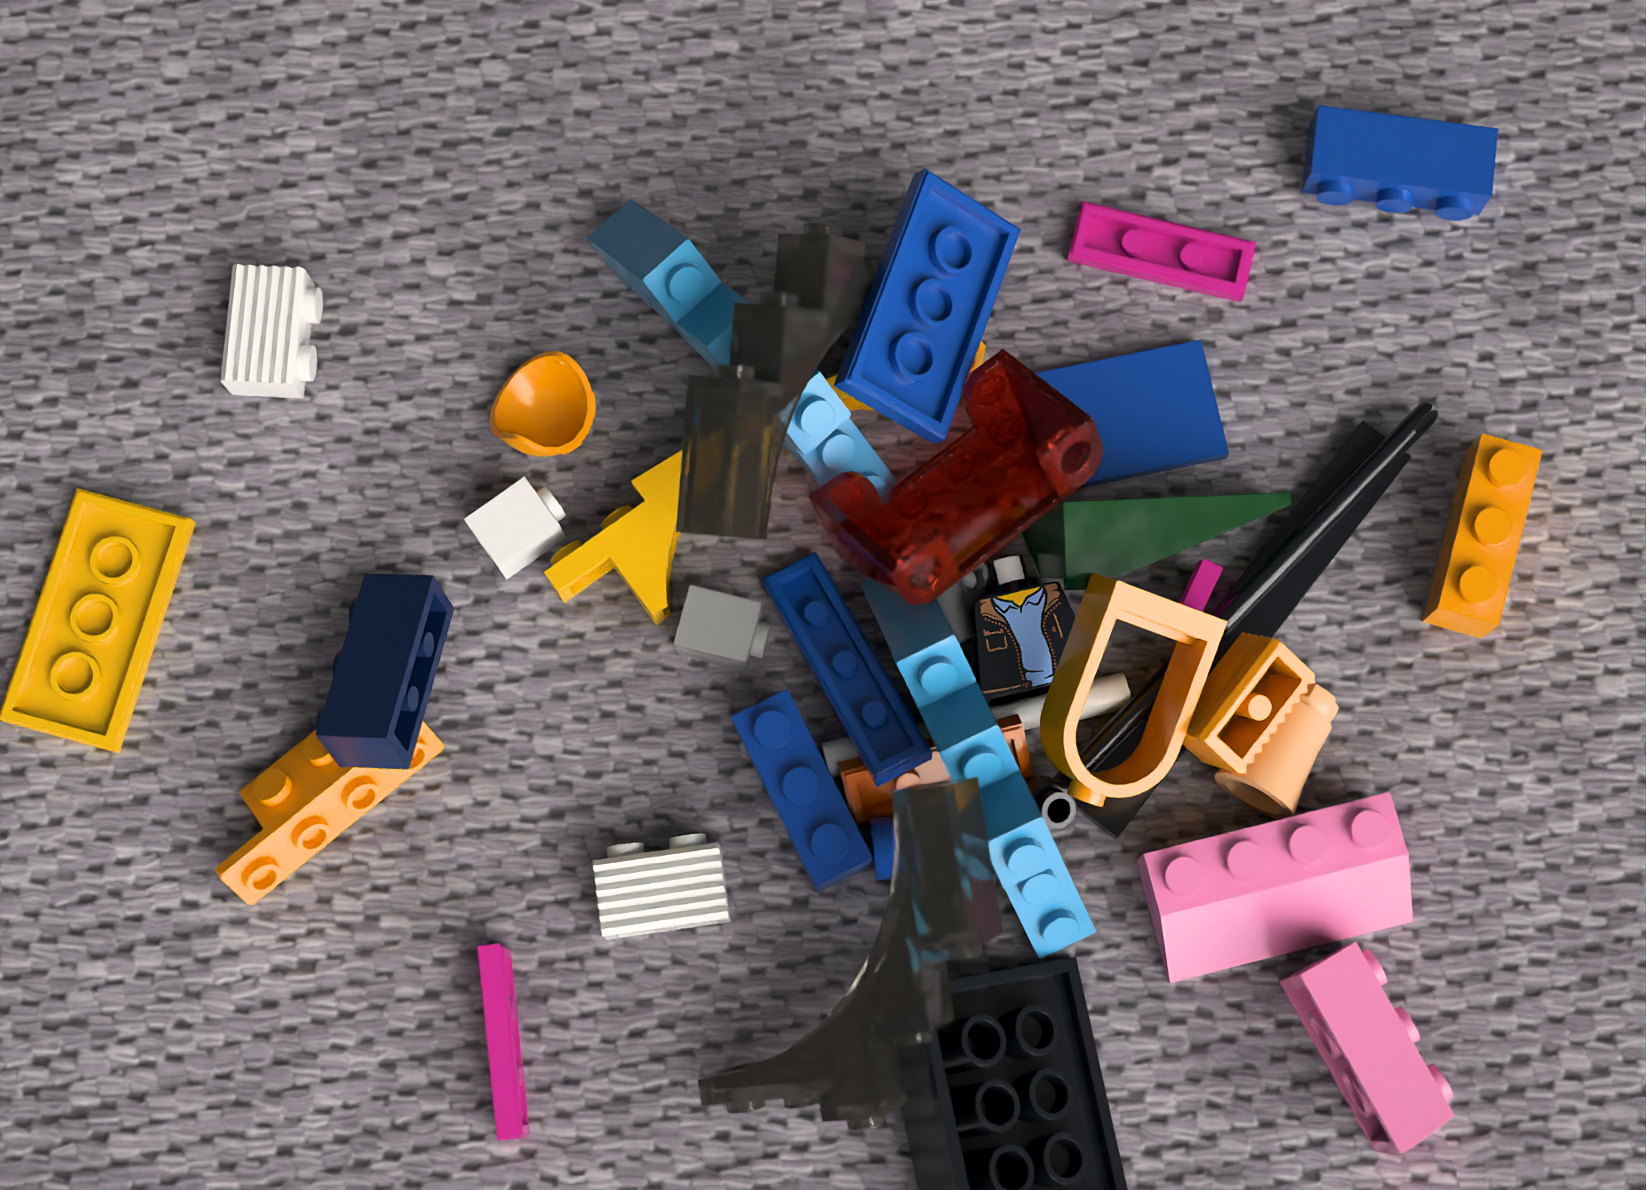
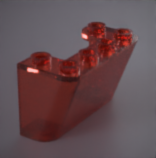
(971, 497)

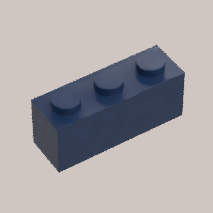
(385, 671)

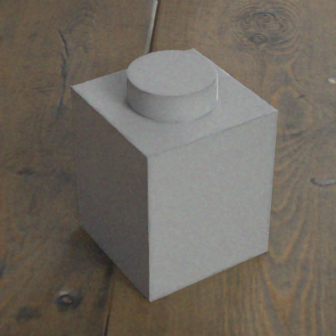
(721, 629)

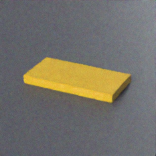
(97, 620)

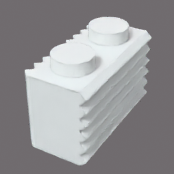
(270, 331)
(661, 888)

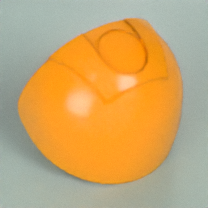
(544, 406)

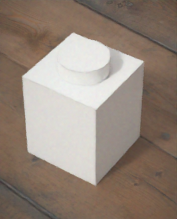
(517, 526)

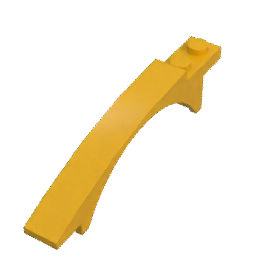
(644, 538)

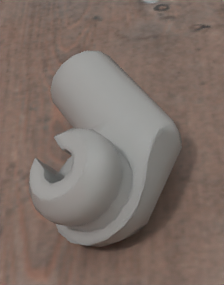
(958, 603)

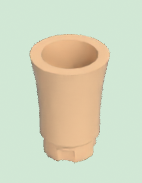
(1282, 768)

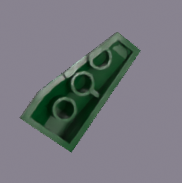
(1134, 533)

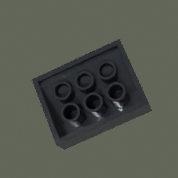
(1012, 1088)

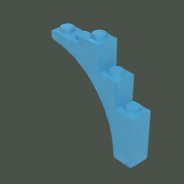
(688, 294)
(973, 747)

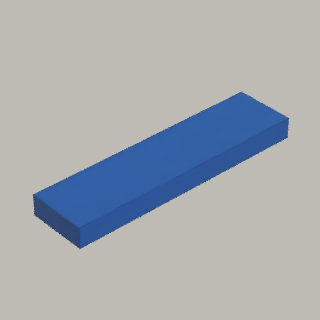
(847, 669)

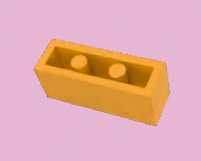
(1482, 536)

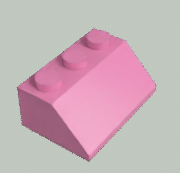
(1370, 1049)

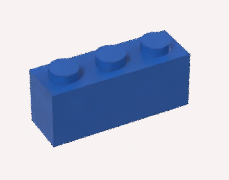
(1399, 162)
(802, 791)

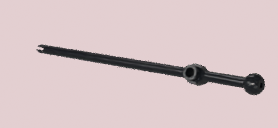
(1050, 793)

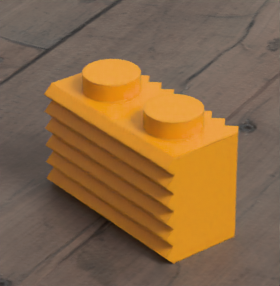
(1245, 701)

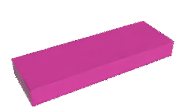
(1162, 251)
(503, 1042)

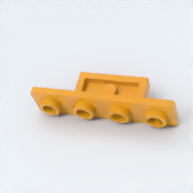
(304, 806)

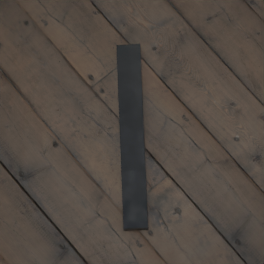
(1277, 604)

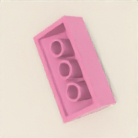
(1278, 887)

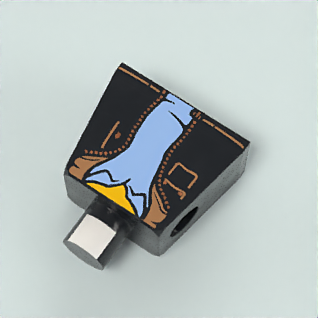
(1019, 633)

